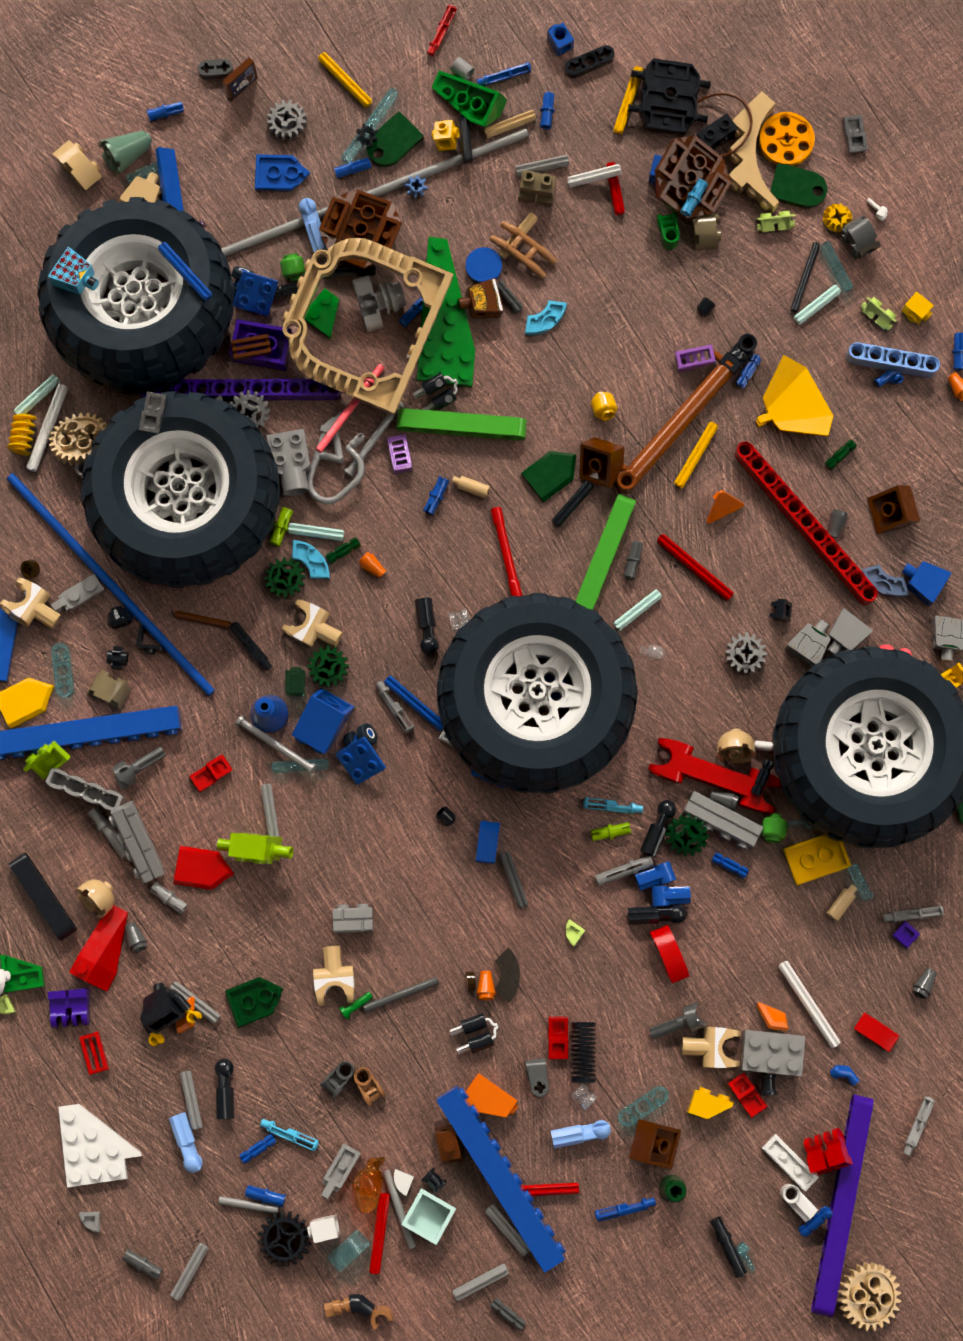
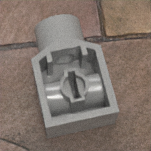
(292, 460)

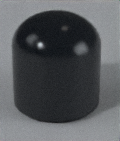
(705, 307)
(446, 816)

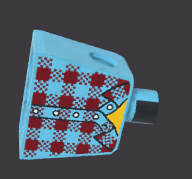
(73, 273)

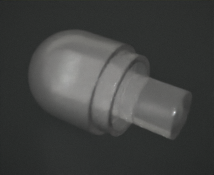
(653, 652)

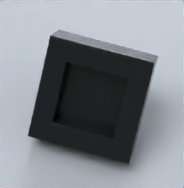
(783, 611)

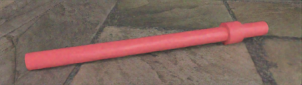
(346, 413)

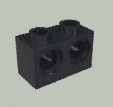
(718, 132)

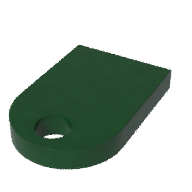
(395, 140)
(795, 186)

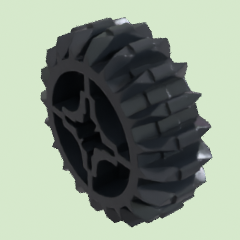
(281, 1230)

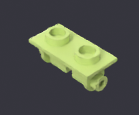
(782, 220)
(873, 308)

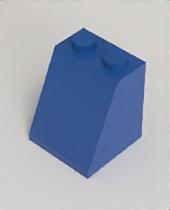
(322, 720)

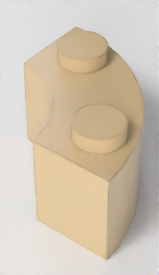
(77, 164)

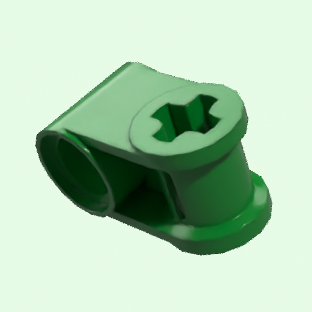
(668, 227)

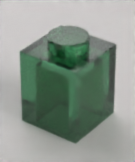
(295, 682)

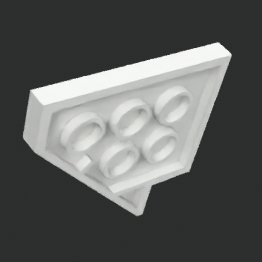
(92, 1148)

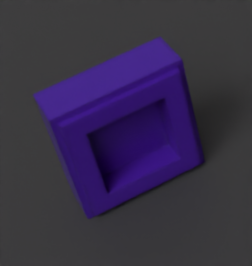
(905, 934)

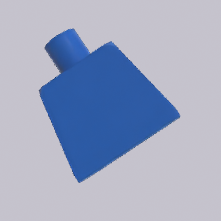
(926, 581)

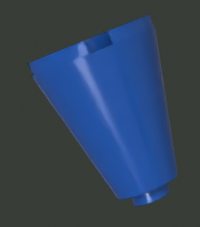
(271, 719)

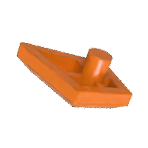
(773, 1018)
(183, 1025)

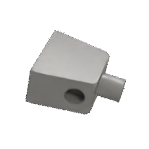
(847, 632)

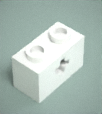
(324, 1228)

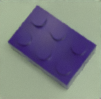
(278, 342)

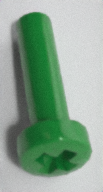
(355, 1005)

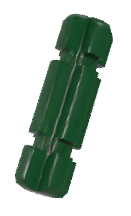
(842, 453)
(343, 550)

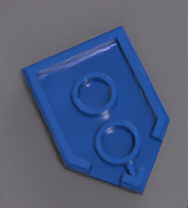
(278, 172)

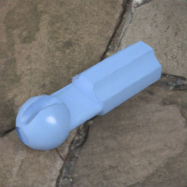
(312, 222)
(578, 1134)
(185, 1140)

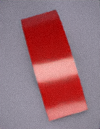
(670, 954)

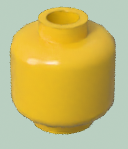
(604, 406)

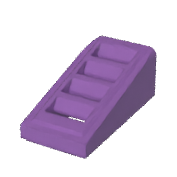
(694, 351)
(402, 467)

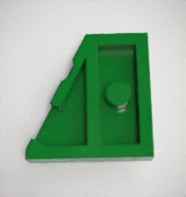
(323, 312)
(23, 974)

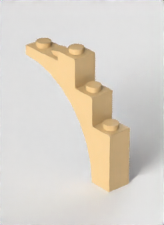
(746, 174)

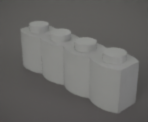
(83, 790)

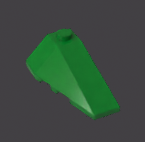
(472, 100)

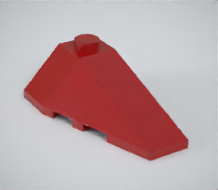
(100, 955)

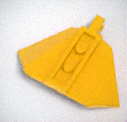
(795, 401)

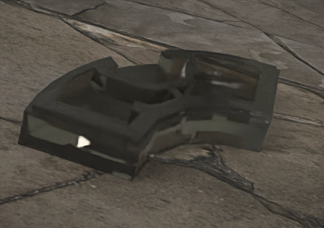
(509, 974)

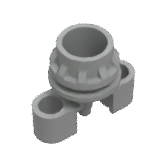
(370, 302)

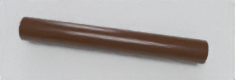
(202, 619)

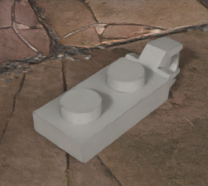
(78, 594)
(339, 1170)

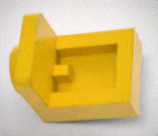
(954, 674)

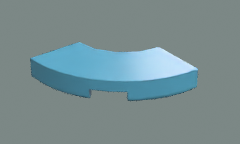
(546, 319)
(311, 558)

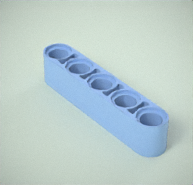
(901, 357)

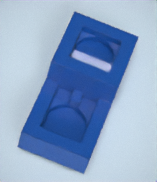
(487, 842)

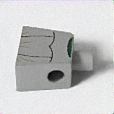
(947, 636)
(810, 643)

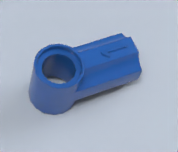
(658, 875)
(667, 895)

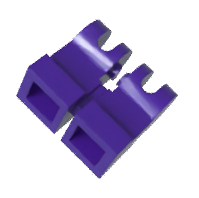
(62, 1000)

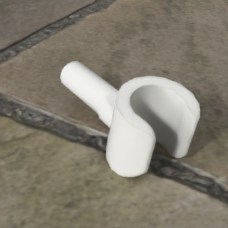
(882, 211)

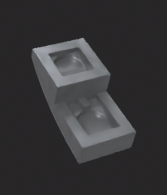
(855, 134)
(153, 412)

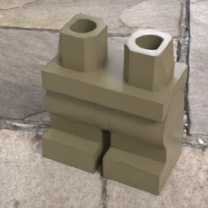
(537, 183)

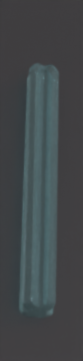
(374, 119)

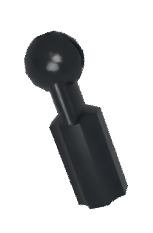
(426, 623)
(657, 831)
(653, 915)
(224, 1092)

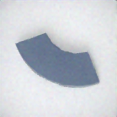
(886, 584)

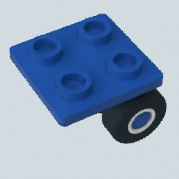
(253, 291)
(359, 756)

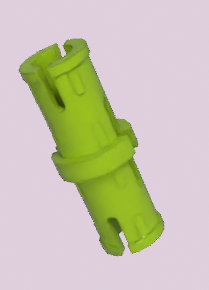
(281, 526)
(610, 831)

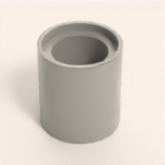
(462, 69)

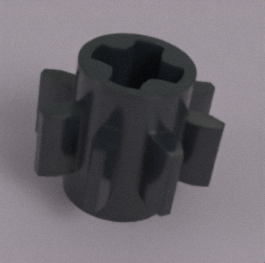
(367, 129)
(117, 658)

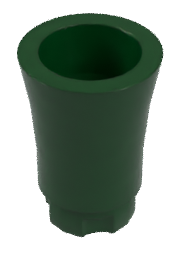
(669, 1182)

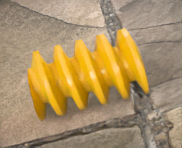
(20, 432)

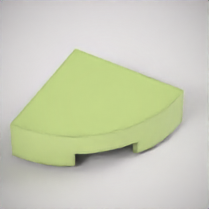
(573, 932)
(5, 1005)

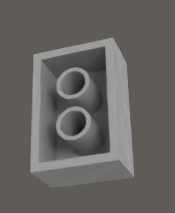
(772, 1052)

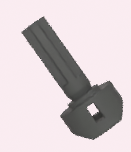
(125, 774)
(690, 1018)

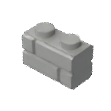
(353, 919)

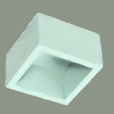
(428, 1216)

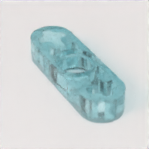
(59, 684)
(652, 1093)

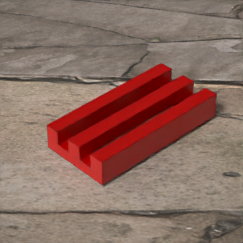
(101, 1050)

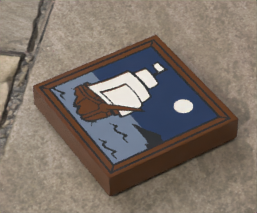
(240, 79)

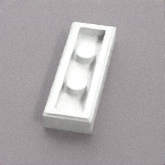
(789, 1162)

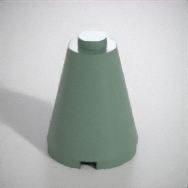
(124, 149)

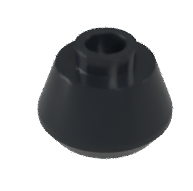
(119, 617)

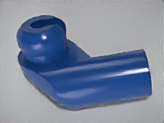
(890, 377)
(846, 1072)

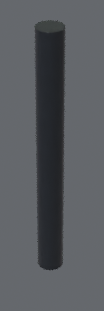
(805, 276)

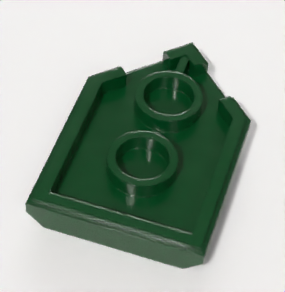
(550, 473)
(253, 1000)

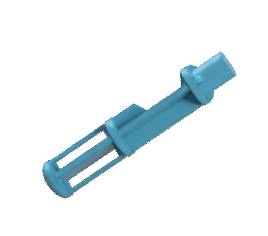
(611, 805)
(290, 1134)

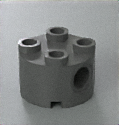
(860, 236)

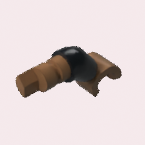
(358, 1305)

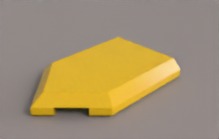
(24, 701)

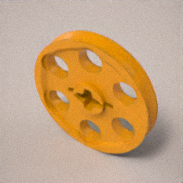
(791, 133)

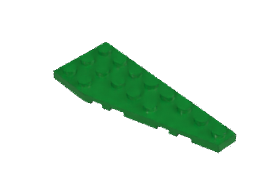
(450, 341)

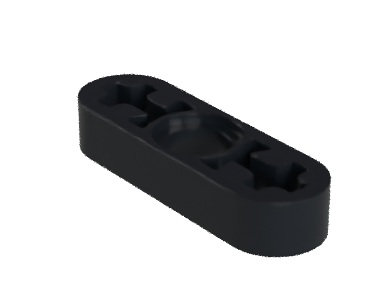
(591, 54)

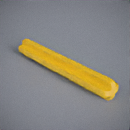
(344, 79)
(628, 99)
(696, 454)

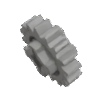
(288, 121)
(256, 407)
(737, 653)

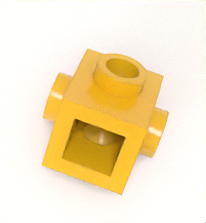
(445, 135)

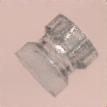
(463, 617)
(584, 1096)

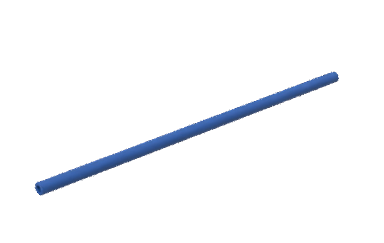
(110, 584)

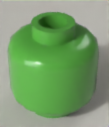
(292, 267)
(774, 828)

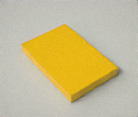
(816, 858)

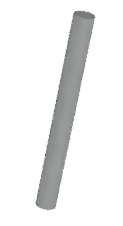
(398, 1207)

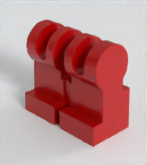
(824, 1161)

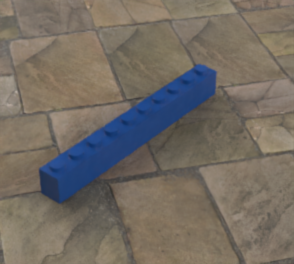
(91, 731)
(501, 1178)

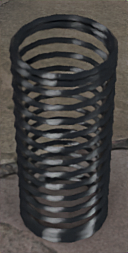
(582, 1056)

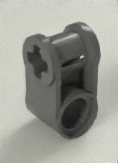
(537, 1073)
(337, 1079)

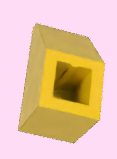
(707, 1105)

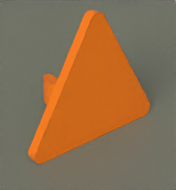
(723, 505)

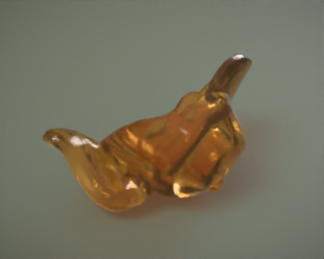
(368, 1185)

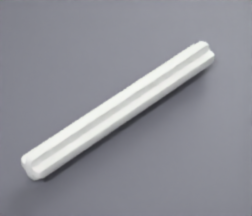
(47, 427)
(809, 1004)

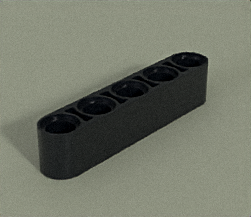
(42, 896)

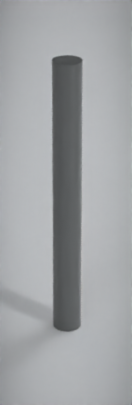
(401, 994)

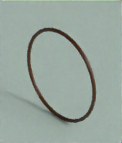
(750, 115)

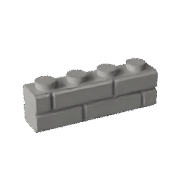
(725, 821)
(137, 841)

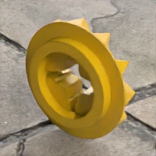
(833, 224)

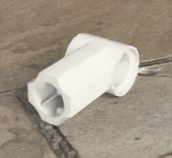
(799, 1203)

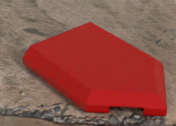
(200, 868)

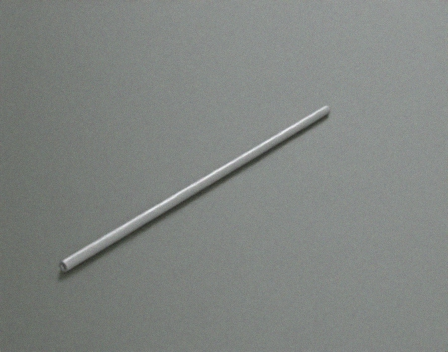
(380, 190)

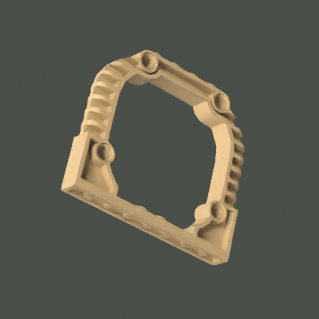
(431, 285)

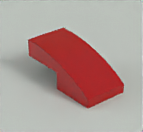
(210, 774)
(876, 1032)
(557, 1037)
(747, 1095)

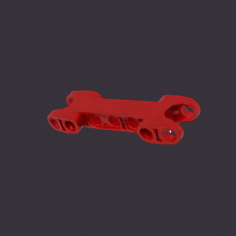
(684, 764)

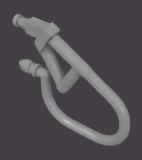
(338, 458)

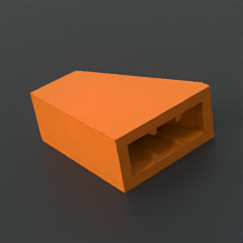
(490, 1098)

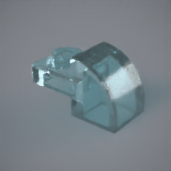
(349, 1250)

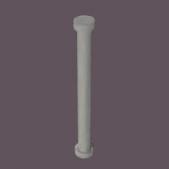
(372, 440)
(275, 744)

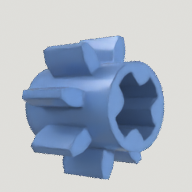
(421, 187)

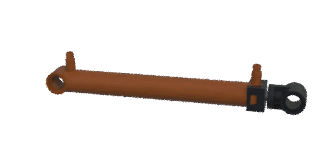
(689, 410)

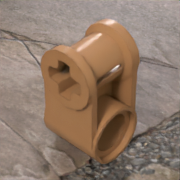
(369, 1086)

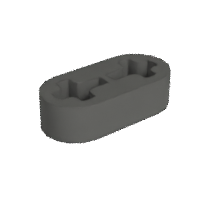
(215, 68)

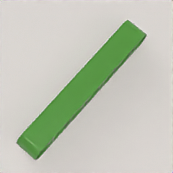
(461, 424)
(605, 551)

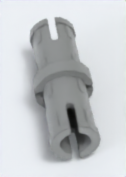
(168, 898)

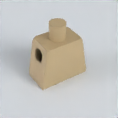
(143, 188)

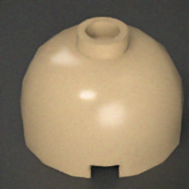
(736, 746)
(96, 896)

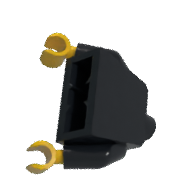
(163, 1009)

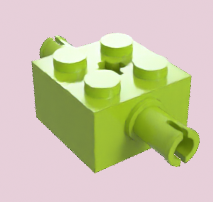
(255, 848)

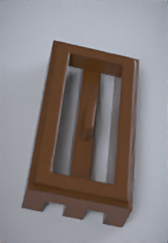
(252, 346)

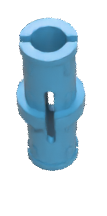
(694, 197)

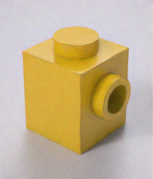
(918, 309)

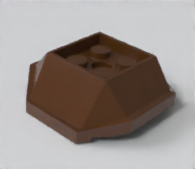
(698, 161)
(360, 211)

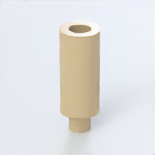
(471, 486)
(842, 903)

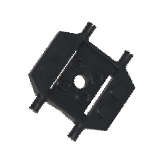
(657, 79)

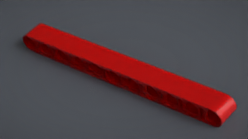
(807, 532)

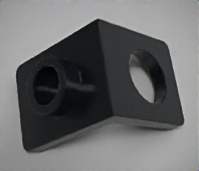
(148, 649)

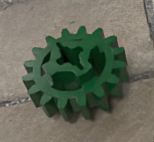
(291, 574)
(321, 669)
(694, 835)

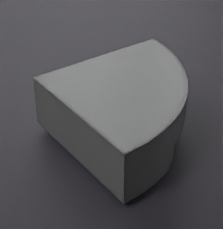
(91, 1220)

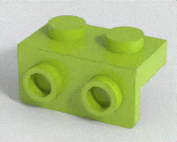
(48, 758)

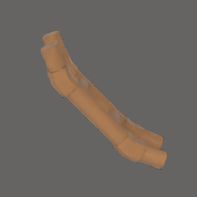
(535, 247)

